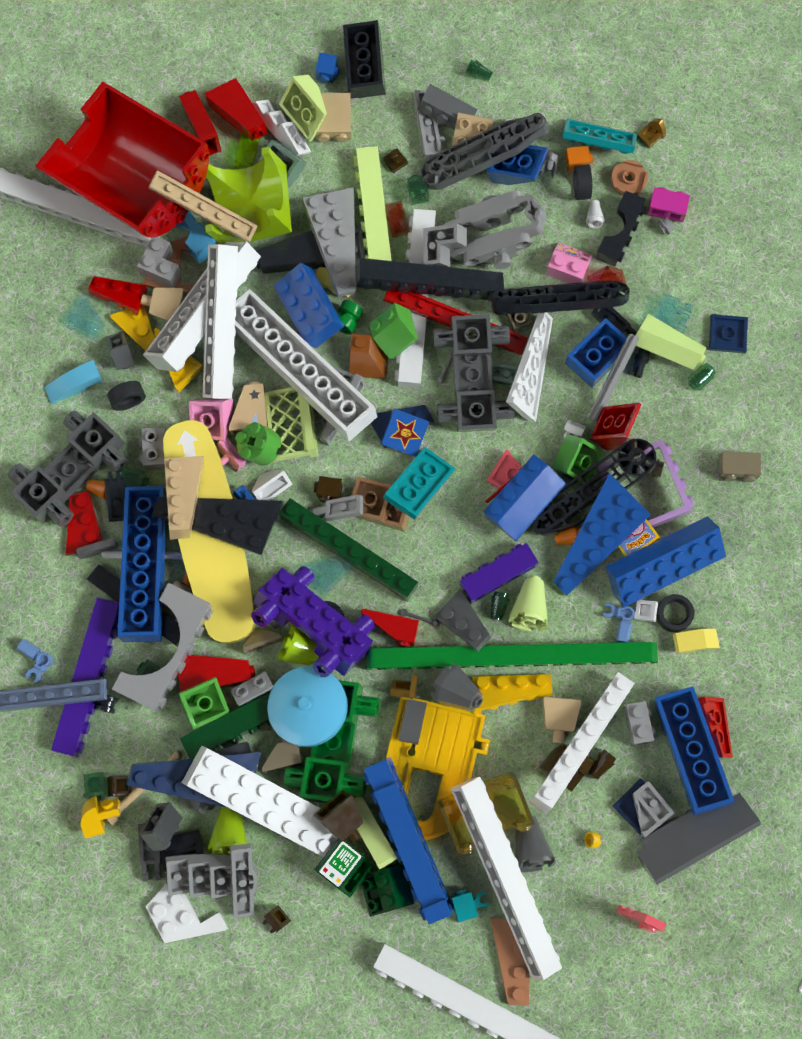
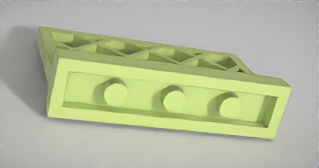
(307, 423)

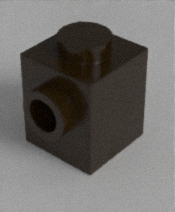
(328, 488)

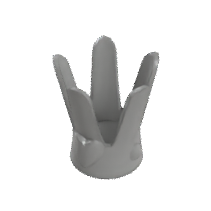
(551, 163)

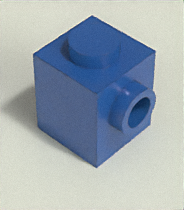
(326, 68)

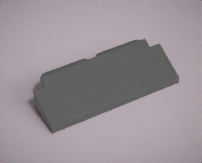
(691, 838)

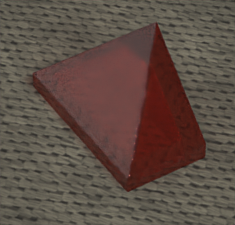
(396, 219)
(607, 274)

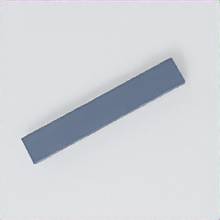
(53, 695)

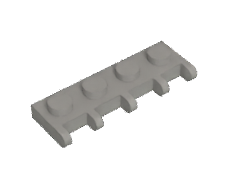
(428, 129)

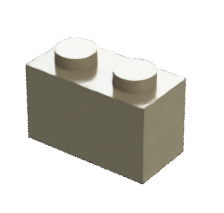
(740, 466)

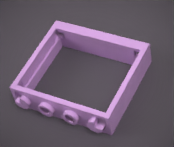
(679, 483)

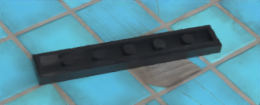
(111, 586)

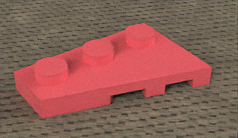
(645, 921)

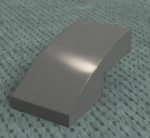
(412, 721)

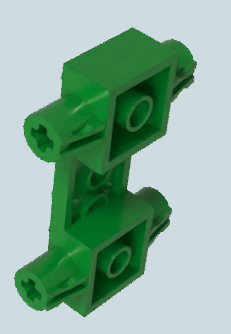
(334, 756)

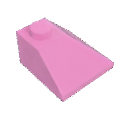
(214, 414)

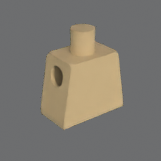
(164, 301)
(560, 716)

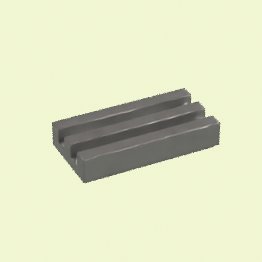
(96, 548)

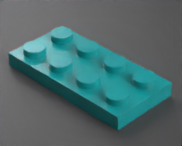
(599, 135)
(419, 483)

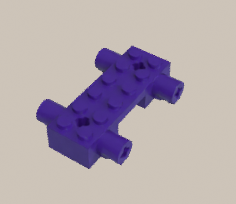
(338, 640)

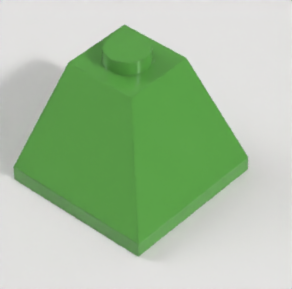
(203, 703)

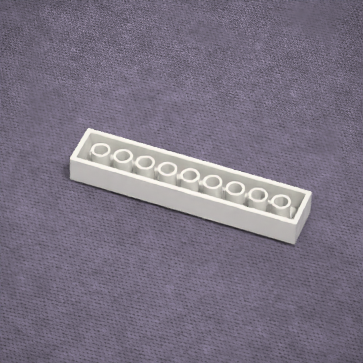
(302, 367)

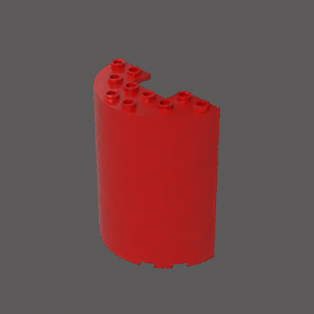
(117, 157)

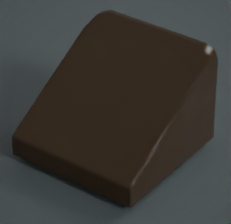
(117, 786)

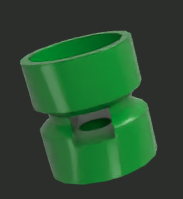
(349, 314)

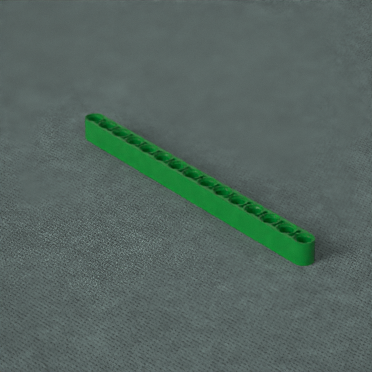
(512, 655)

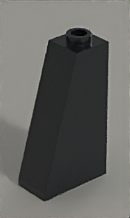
(289, 253)

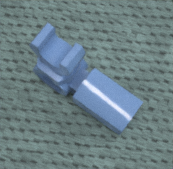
(625, 614)
(43, 659)

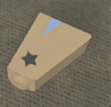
(249, 408)

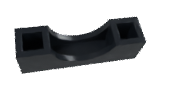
(612, 247)

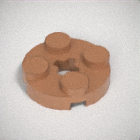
(627, 168)

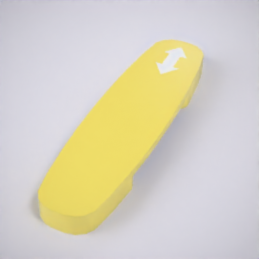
(213, 567)

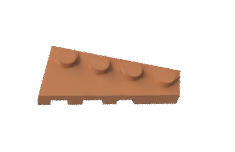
(513, 967)

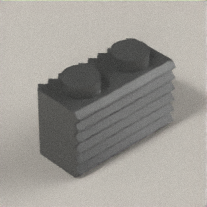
(161, 826)

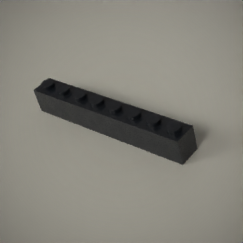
(427, 279)

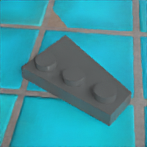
(463, 621)

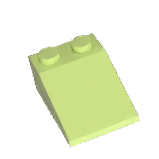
(304, 105)

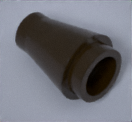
(602, 764)

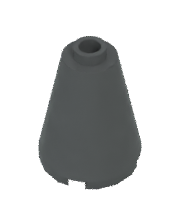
(533, 849)

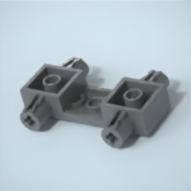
(473, 373)
(69, 469)

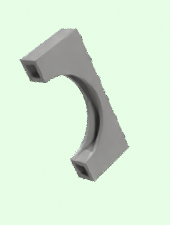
(152, 688)

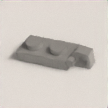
(340, 508)

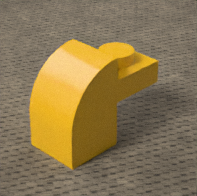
(95, 812)

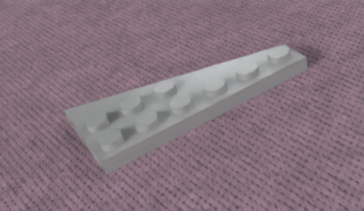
(334, 230)

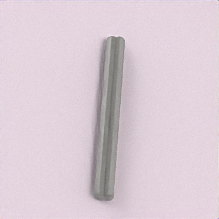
(613, 377)

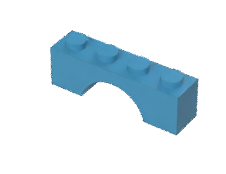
(198, 240)

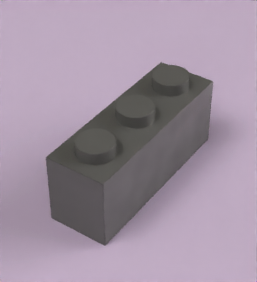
(443, 106)

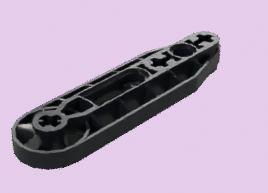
(560, 297)
(584, 494)

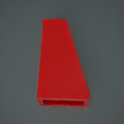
(236, 108)
(200, 120)
(226, 670)

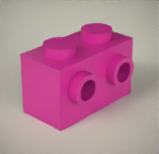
(668, 204)

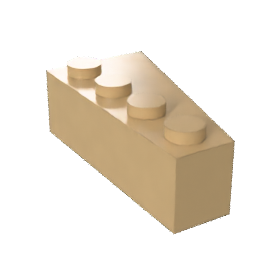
(182, 488)

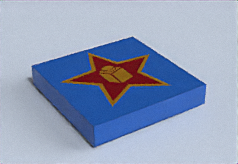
(404, 432)

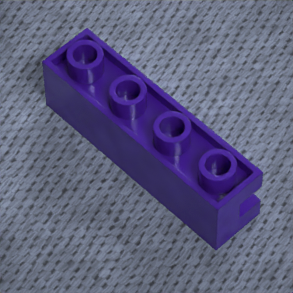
(498, 573)

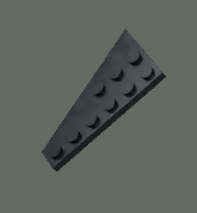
(232, 521)

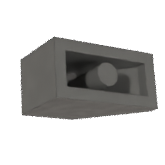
(120, 350)

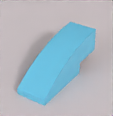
(73, 382)

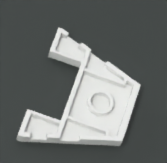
(177, 919)

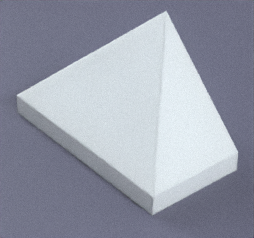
(271, 484)

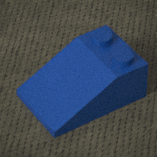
(519, 168)

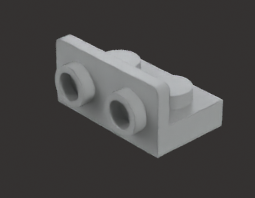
(252, 689)

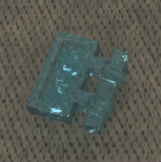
(669, 308)

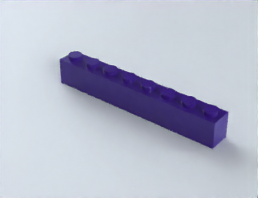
(90, 666)

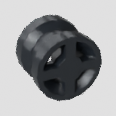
(107, 705)

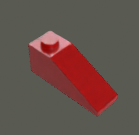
(395, 627)

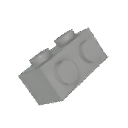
(153, 448)
(639, 723)

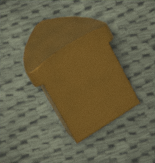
(652, 132)
(404, 688)

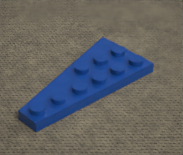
(607, 525)

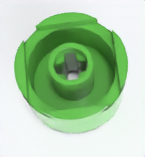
(258, 444)

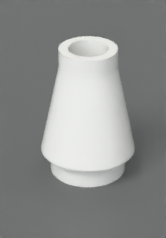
(594, 217)

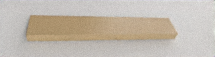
(202, 206)

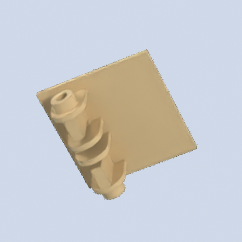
(469, 126)

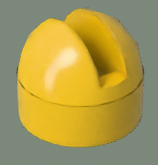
(596, 840)

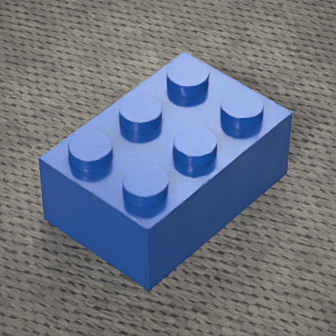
(596, 353)

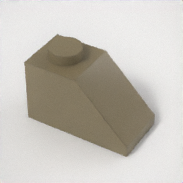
(282, 756)

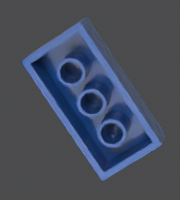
(308, 305)

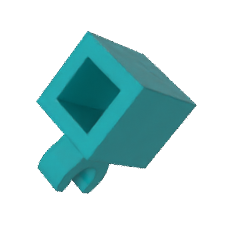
(465, 906)

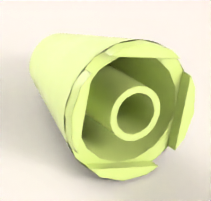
(530, 606)

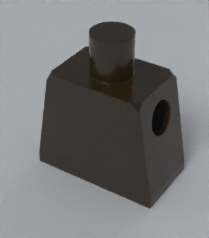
(341, 817)

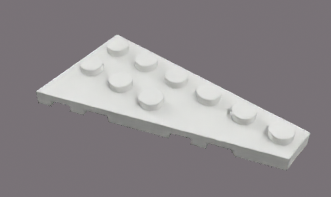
(527, 384)

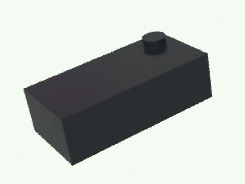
(364, 59)

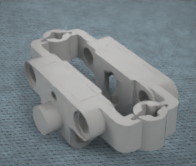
(492, 213)

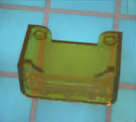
(508, 805)

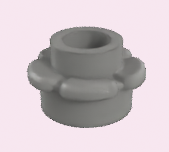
(666, 226)

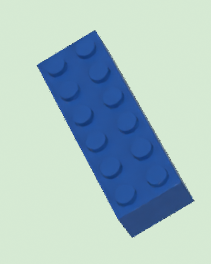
(666, 561)
(693, 751)

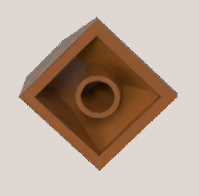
(367, 358)

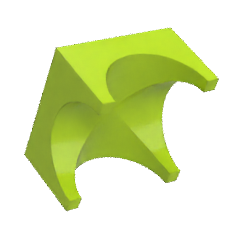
(255, 194)

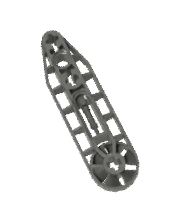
(482, 151)

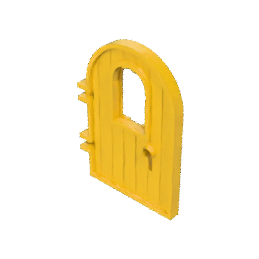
(442, 749)

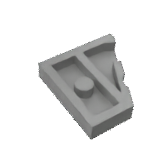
(650, 808)

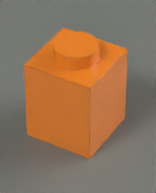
(577, 156)

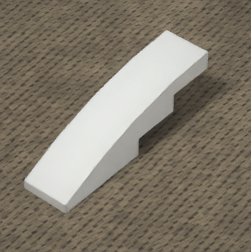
(284, 131)

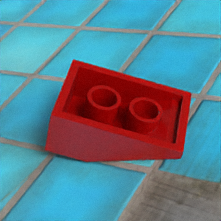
(615, 425)

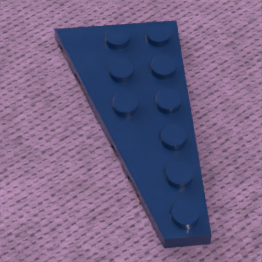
(167, 775)

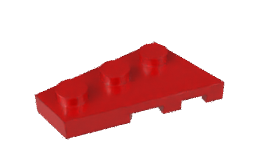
(123, 293)
(84, 526)
(716, 720)

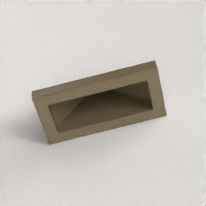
(259, 639)

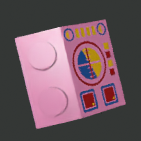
(568, 264)

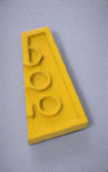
(511, 689)

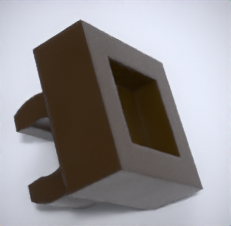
(395, 160)
(277, 919)

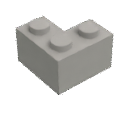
(439, 241)
(155, 263)

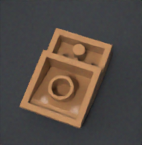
(376, 508)

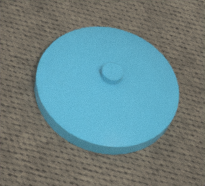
(307, 707)

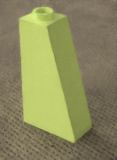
(669, 343)
(373, 836)

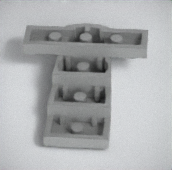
(216, 876)

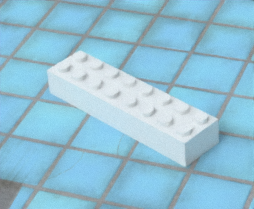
(187, 324)
(258, 800)

